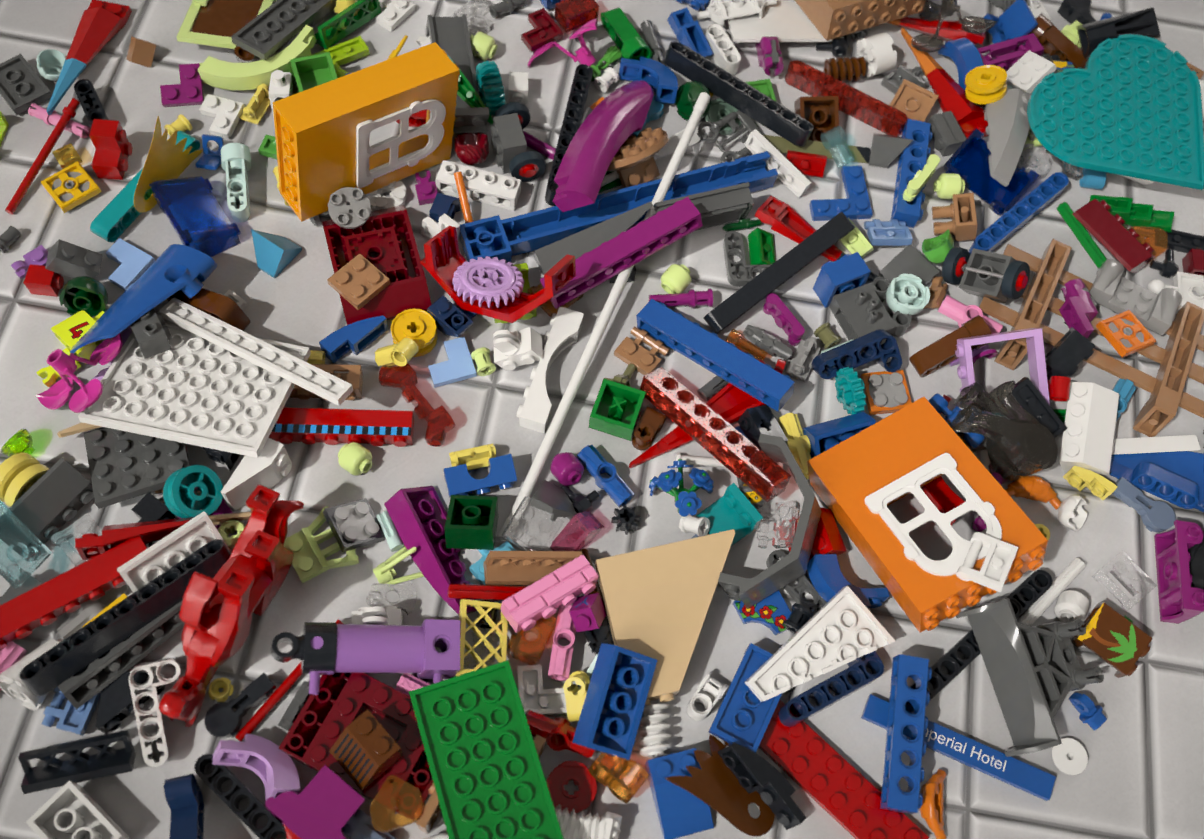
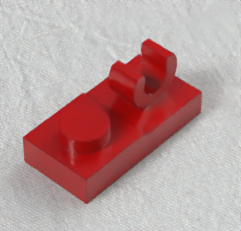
(808, 163)

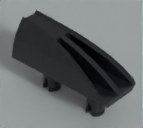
(1138, 23)

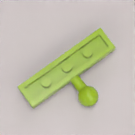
(345, 53)

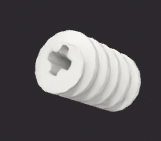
(653, 731)

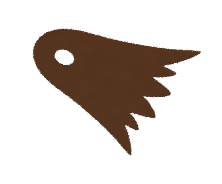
(722, 791)

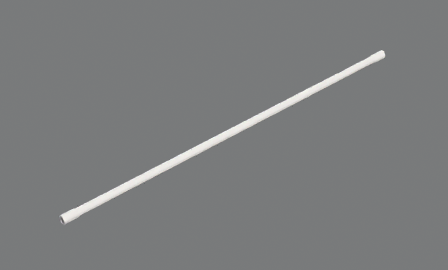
(593, 342)

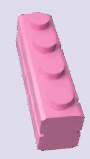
(549, 593)

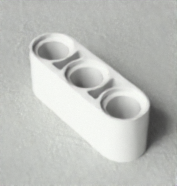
(723, 49)

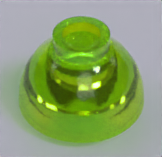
(18, 443)

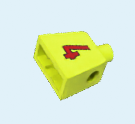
(73, 328)

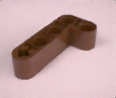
(216, 306)

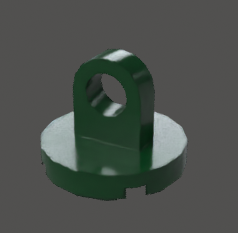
(687, 96)

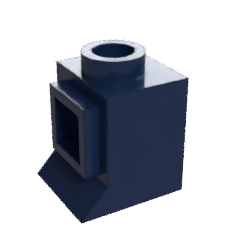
(444, 205)

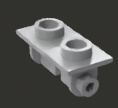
(802, 359)

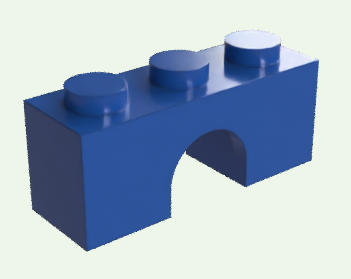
(501, 475)

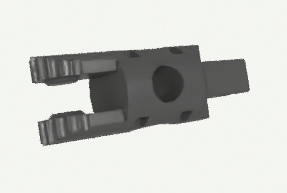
(767, 342)

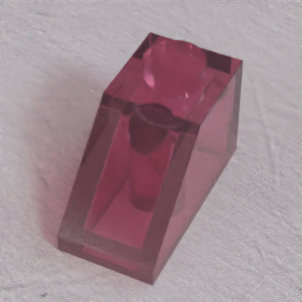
(577, 533)

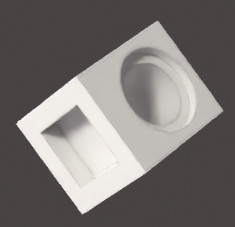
(518, 87)

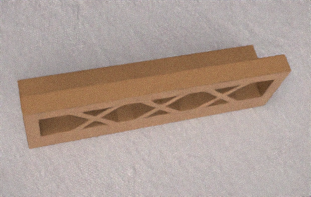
(523, 566)

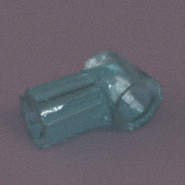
(835, 142)

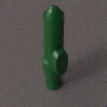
(745, 223)

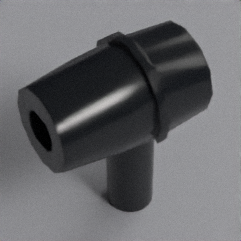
(838, 46)

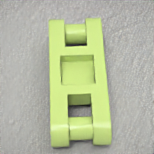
(921, 178)

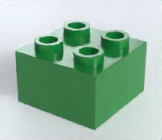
(616, 409)

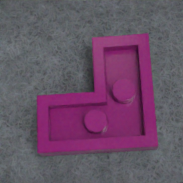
(188, 92)

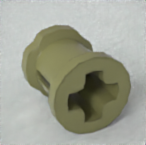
(827, 336)

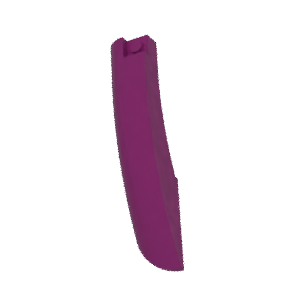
(598, 142)

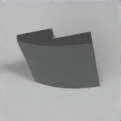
(910, 262)

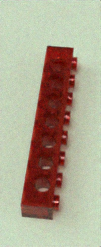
(715, 434)

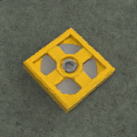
(71, 186)

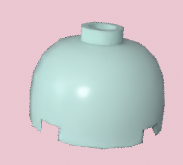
(907, 294)

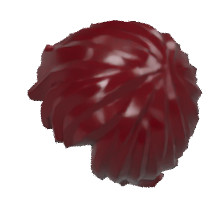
(472, 148)

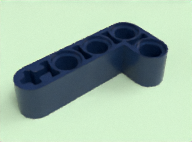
(830, 362)
(186, 807)

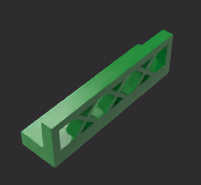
(345, 22)

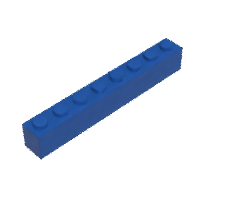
(716, 355)

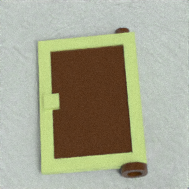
(217, 20)

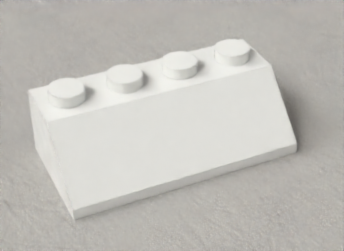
(1090, 428)

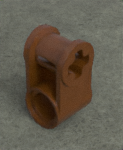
(648, 426)

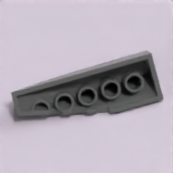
(587, 239)

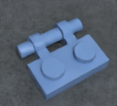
(888, 233)
(70, 719)

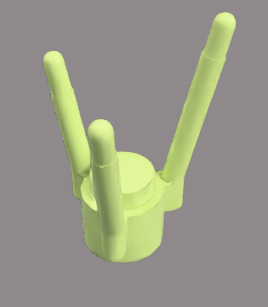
(386, 572)

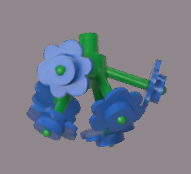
(684, 498)

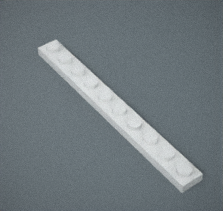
(257, 351)

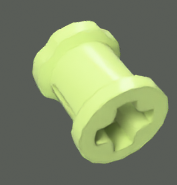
(483, 361)

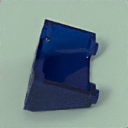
(972, 164)
(196, 214)

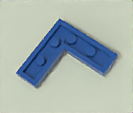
(854, 207)

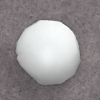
(1072, 513)

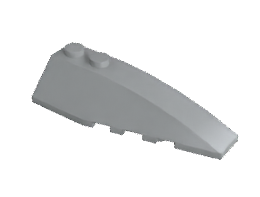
(1008, 132)

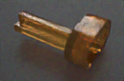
(745, 346)

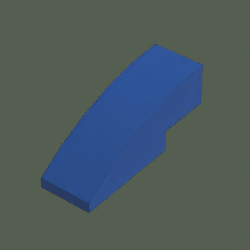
(689, 32)
(353, 337)

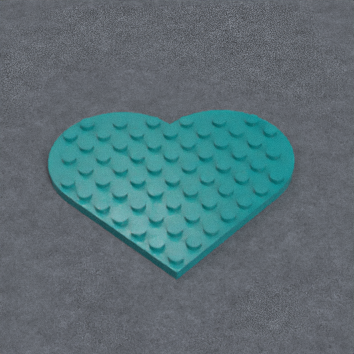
(1125, 113)

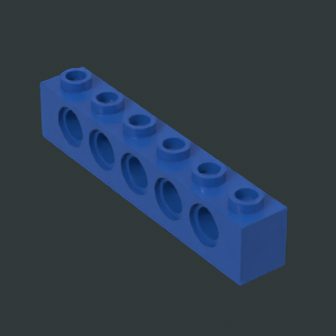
(909, 163)
(892, 796)

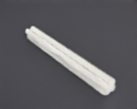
(1052, 593)

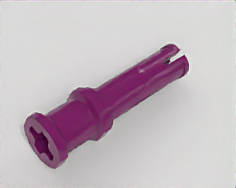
(690, 299)

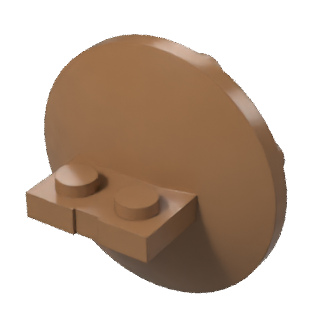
(635, 157)

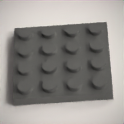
(130, 463)

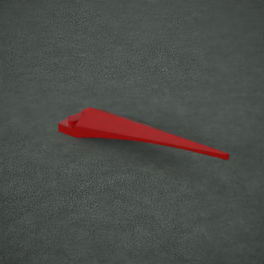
(728, 403)

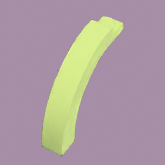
(251, 74)

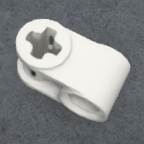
(708, 694)

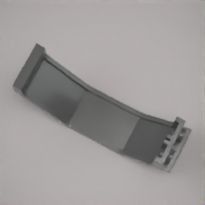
(793, 565)

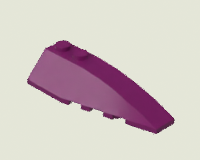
(421, 525)

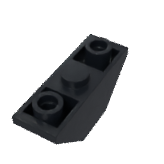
(117, 701)

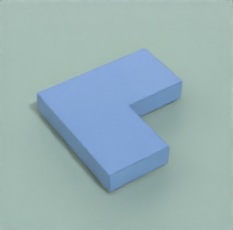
(132, 260)
(457, 367)

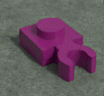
(425, 189)

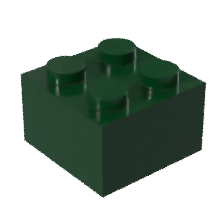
(471, 522)

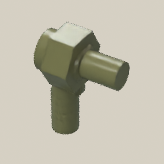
(625, 378)

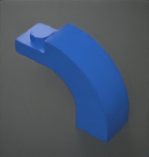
(964, 55)
(655, 73)
(829, 580)

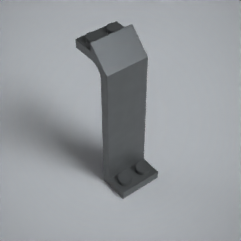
(454, 39)

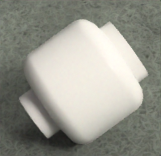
(1071, 606)

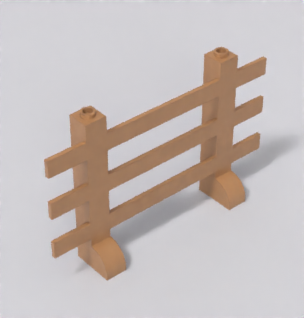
(1174, 360)

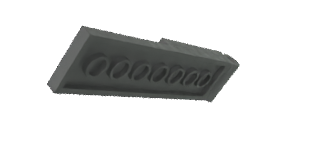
(280, 24)

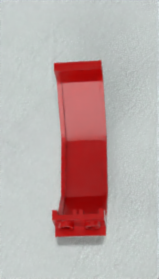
(443, 258)

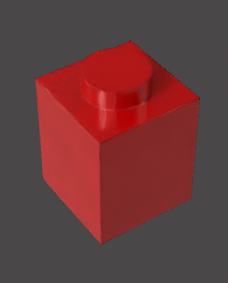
(43, 281)

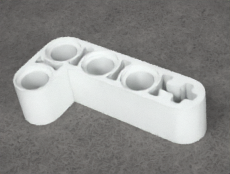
(153, 713)

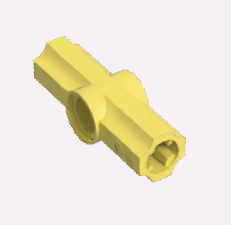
(797, 441)

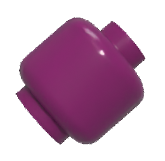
(567, 468)

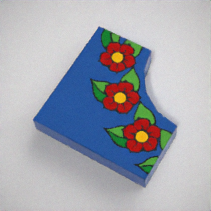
(769, 612)

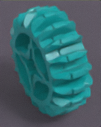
(490, 86)

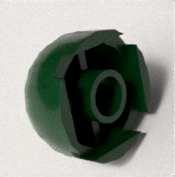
(85, 295)

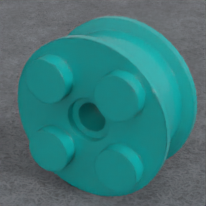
(192, 491)

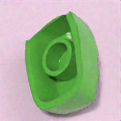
(938, 247)

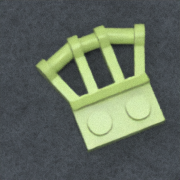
(309, 558)

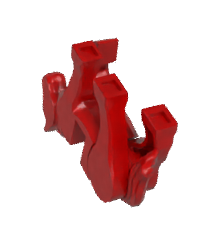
(221, 608)

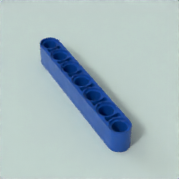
(1021, 213)

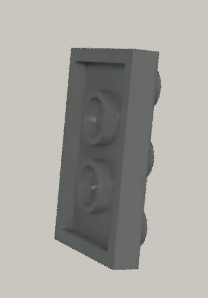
(21, 85)

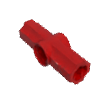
(551, 729)

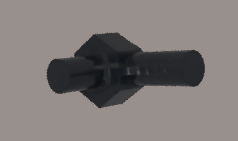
(1168, 267)
(579, 501)

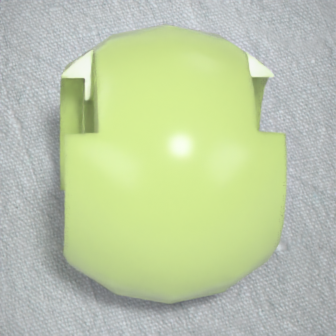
(230, 527)

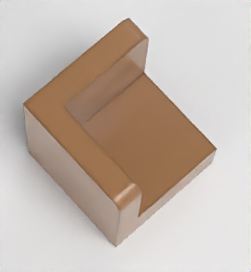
(141, 52)

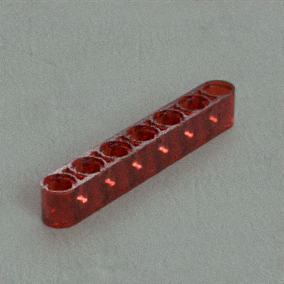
(850, 100)

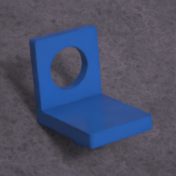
(210, 159)

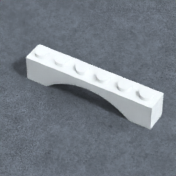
(537, 406)

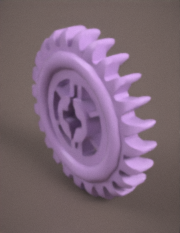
(487, 284)

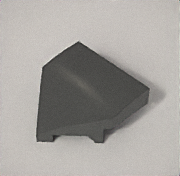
(895, 78)
(553, 500)

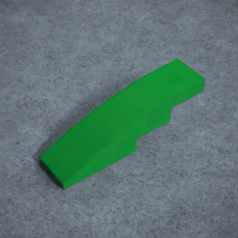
(1138, 214)

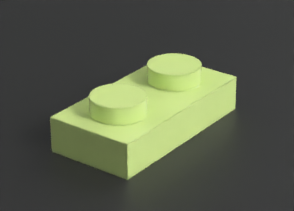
(856, 242)

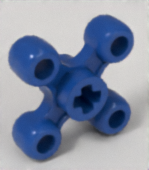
(940, 405)

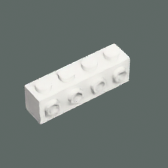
(480, 185)

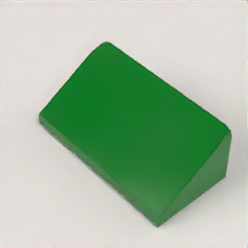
(761, 247)

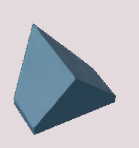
(273, 252)

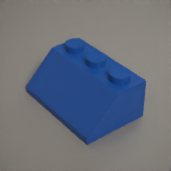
(832, 432)

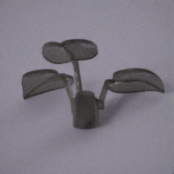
(935, 11)

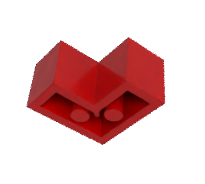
(111, 149)

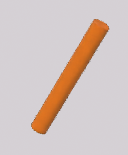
(463, 197)

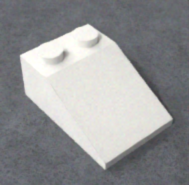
(265, 471)

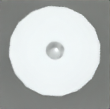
(1070, 756)

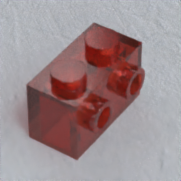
(575, 13)

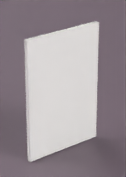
(778, 20)

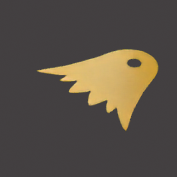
(162, 163)

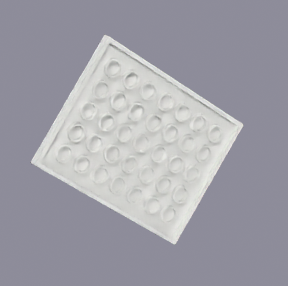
(193, 394)

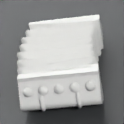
(588, 826)

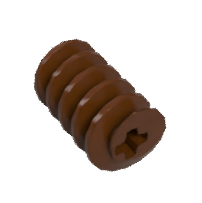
(845, 67)

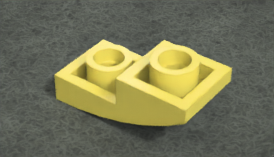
(1081, 478)

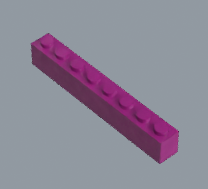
(629, 248)

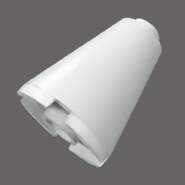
(15, 687)

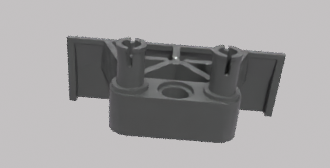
(1029, 671)

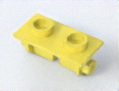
(257, 105)
(473, 457)

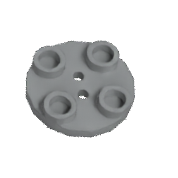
(340, 210)

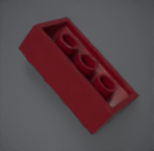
(1114, 235)

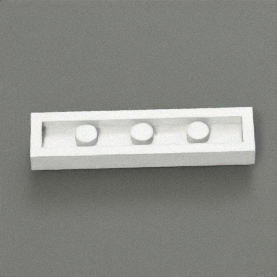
(786, 170)

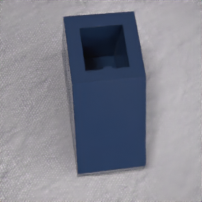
(449, 318)

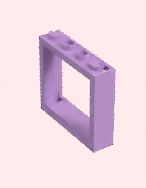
(1035, 352)

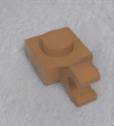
(937, 293)

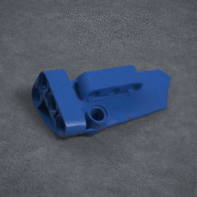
(174, 270)
(1168, 475)

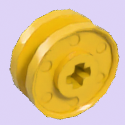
(986, 84)
(417, 326)

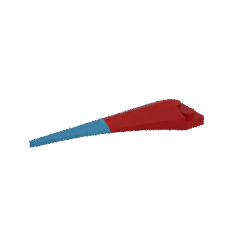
(94, 31)

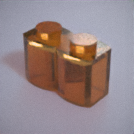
(619, 775)

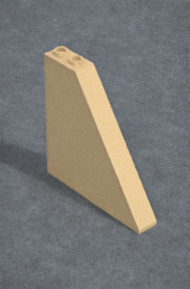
(661, 601)

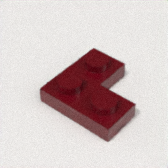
(544, 30)

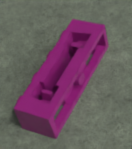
(1007, 53)

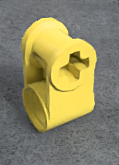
(574, 696)

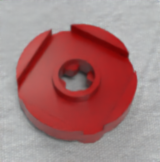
(582, 778)

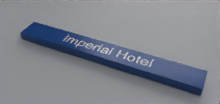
(970, 753)

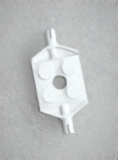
(728, 9)

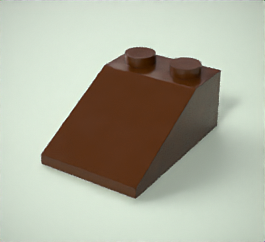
(820, 112)

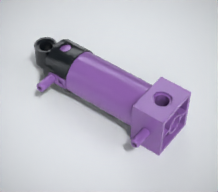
(374, 649)

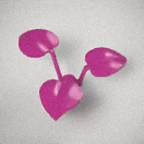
(583, 54)
(65, 365)

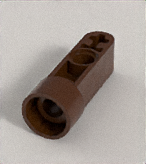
(1057, 43)
(943, 350)

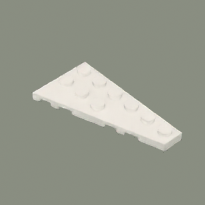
(829, 640)

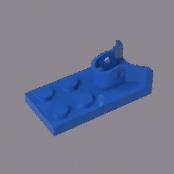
(741, 714)

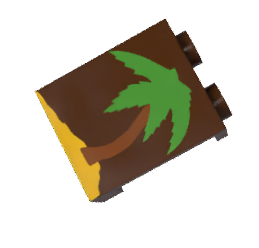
(1113, 639)

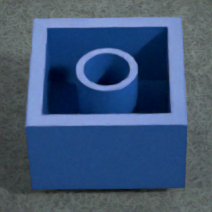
(840, 277)

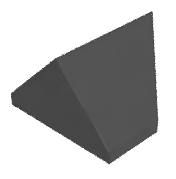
(886, 149)

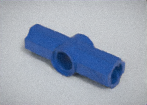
(613, 486)

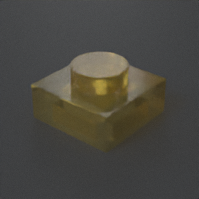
(66, 156)

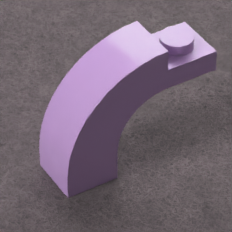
(264, 759)

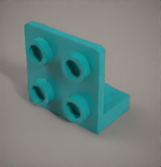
(731, 513)

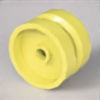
(18, 475)

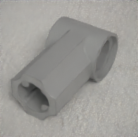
(87, 611)

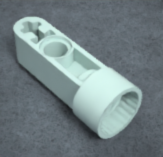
(237, 163)

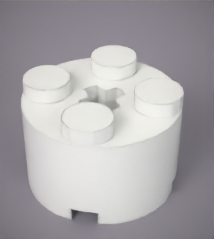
(877, 53)

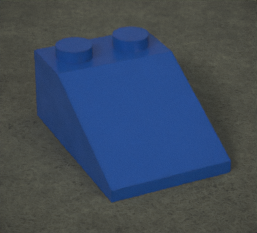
(676, 808)

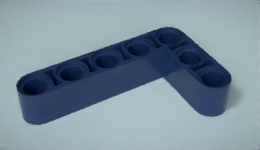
(839, 683)

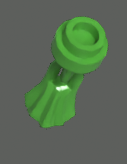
(612, 54)

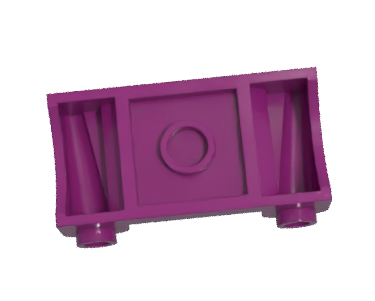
(1176, 596)

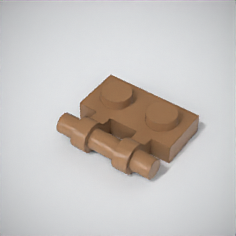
(633, 353)

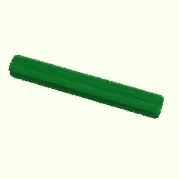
(1081, 234)

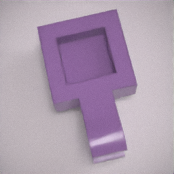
(35, 257)

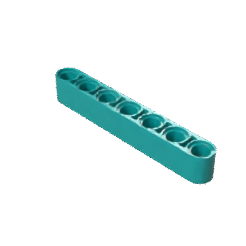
(121, 211)

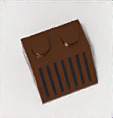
(365, 750)

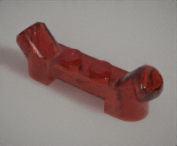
(405, 378)

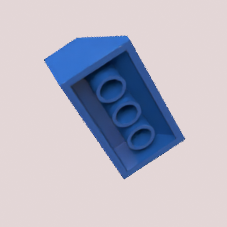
(615, 701)

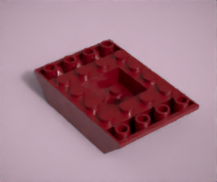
(392, 236)
(337, 705)

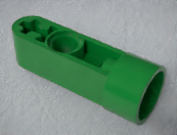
(624, 35)

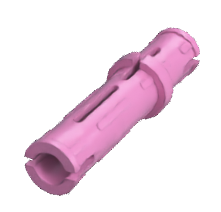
(72, 126)

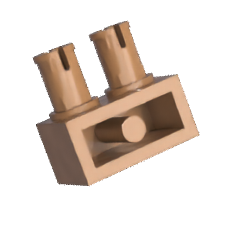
(963, 217)

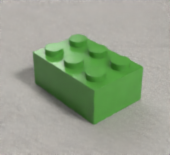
(312, 70)

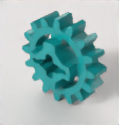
(850, 390)

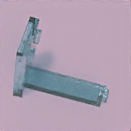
(19, 549)

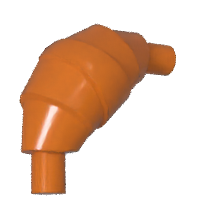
(1035, 489)
(932, 803)

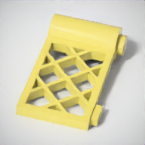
(502, 633)

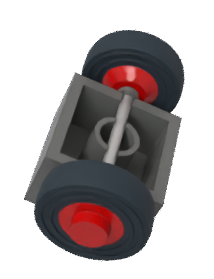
(511, 143)
(986, 273)

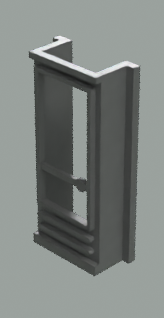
(718, 205)

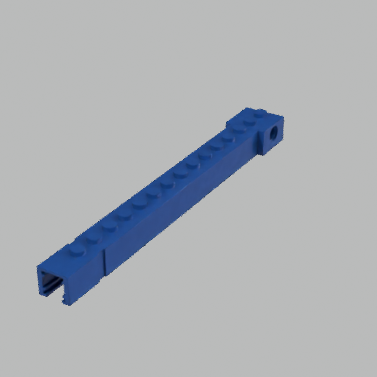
(543, 227)

